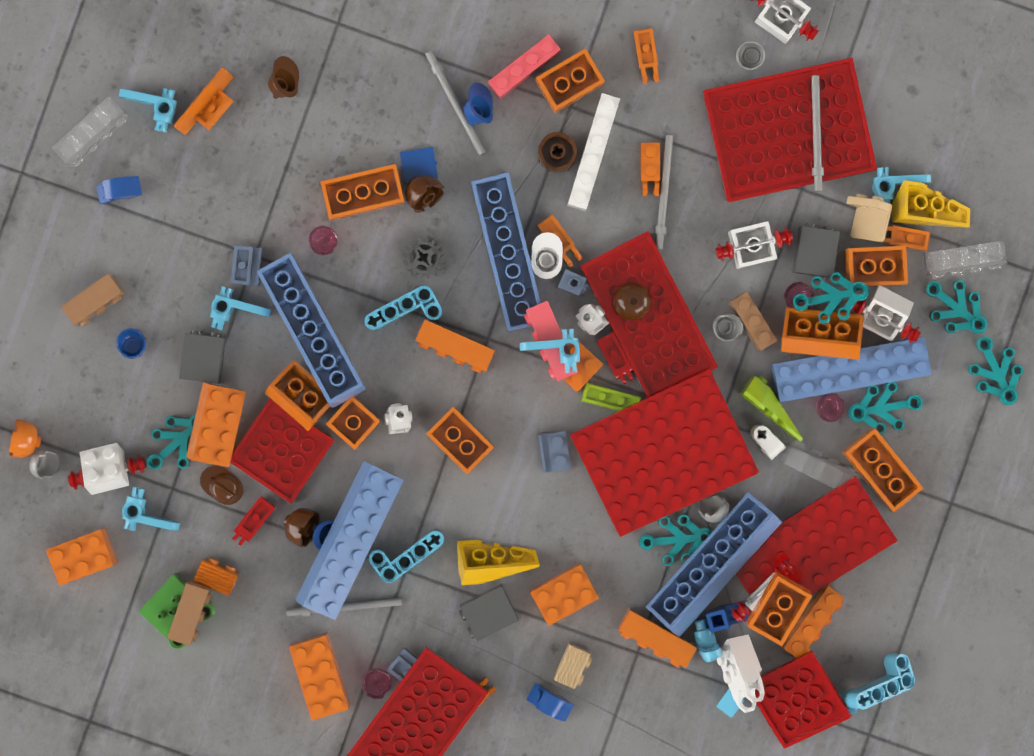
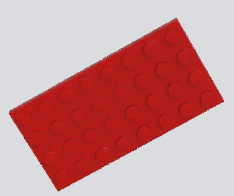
(666, 341)
(822, 540)
(422, 711)

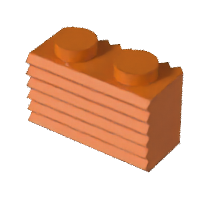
(217, 576)

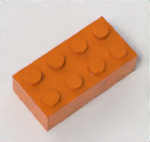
(362, 192)
(808, 336)
(216, 424)
(882, 469)
(319, 676)

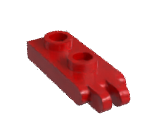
(615, 357)
(253, 520)

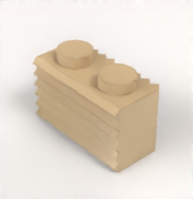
(572, 665)

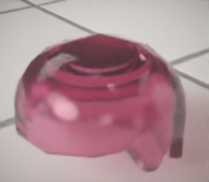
(322, 240)
(795, 289)
(830, 407)
(376, 683)

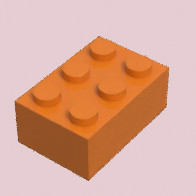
(569, 81)
(877, 265)
(299, 395)
(460, 440)
(82, 556)
(564, 594)
(779, 608)

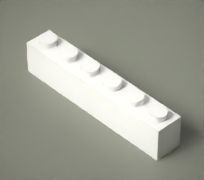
(593, 152)

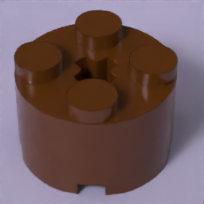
(562, 143)

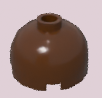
(423, 191)
(631, 301)
(300, 526)

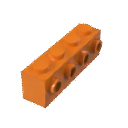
(454, 345)
(812, 621)
(657, 638)

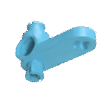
(162, 119)
(891, 181)
(220, 317)
(569, 360)
(137, 500)
(706, 641)

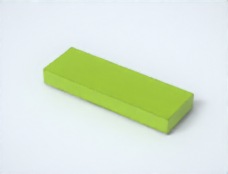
(607, 397)

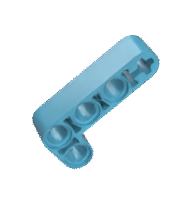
(401, 311)
(409, 553)
(898, 680)

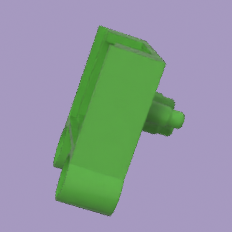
(163, 606)

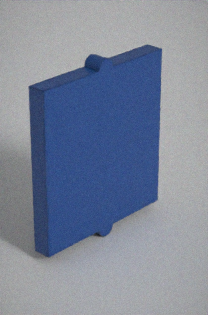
(418, 163)

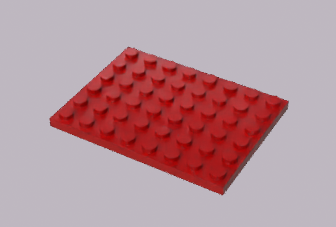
(767, 130)
(664, 452)

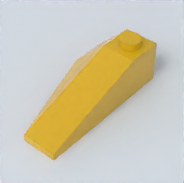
(923, 206)
(488, 562)

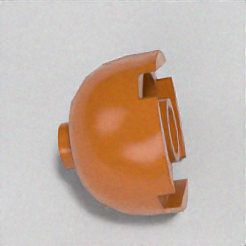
(24, 439)

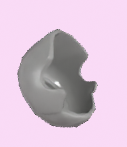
(750, 55)
(727, 326)
(44, 464)
(714, 509)

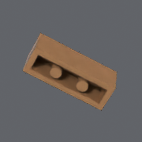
(93, 300)
(752, 321)
(189, 613)

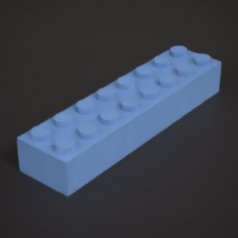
(506, 248)
(311, 330)
(831, 374)
(349, 540)
(713, 564)

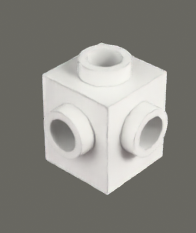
(591, 318)
(398, 418)

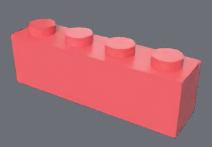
(524, 67)
(547, 329)

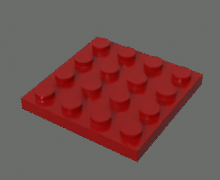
(280, 451)
(800, 700)

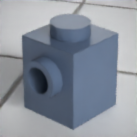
(572, 283)

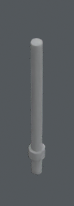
(437, 70)
(818, 170)
(660, 229)
(349, 606)

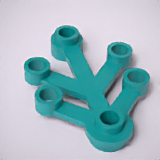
(834, 296)
(958, 309)
(998, 373)
(881, 408)
(180, 439)
(679, 539)

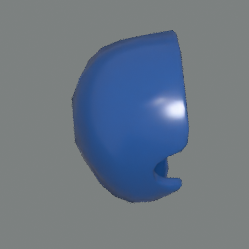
(131, 343)

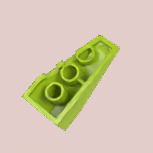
(764, 400)

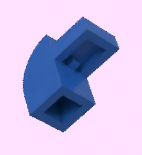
(118, 189)
(721, 617)
(550, 703)

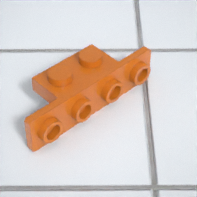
(208, 105)

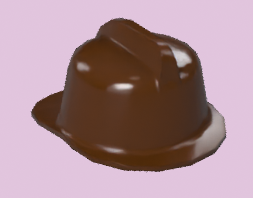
(284, 78)
(221, 485)

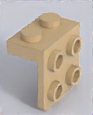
(870, 217)

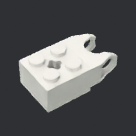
(741, 671)

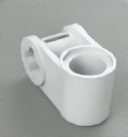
(768, 443)

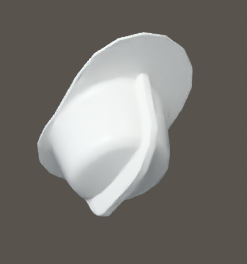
(546, 255)

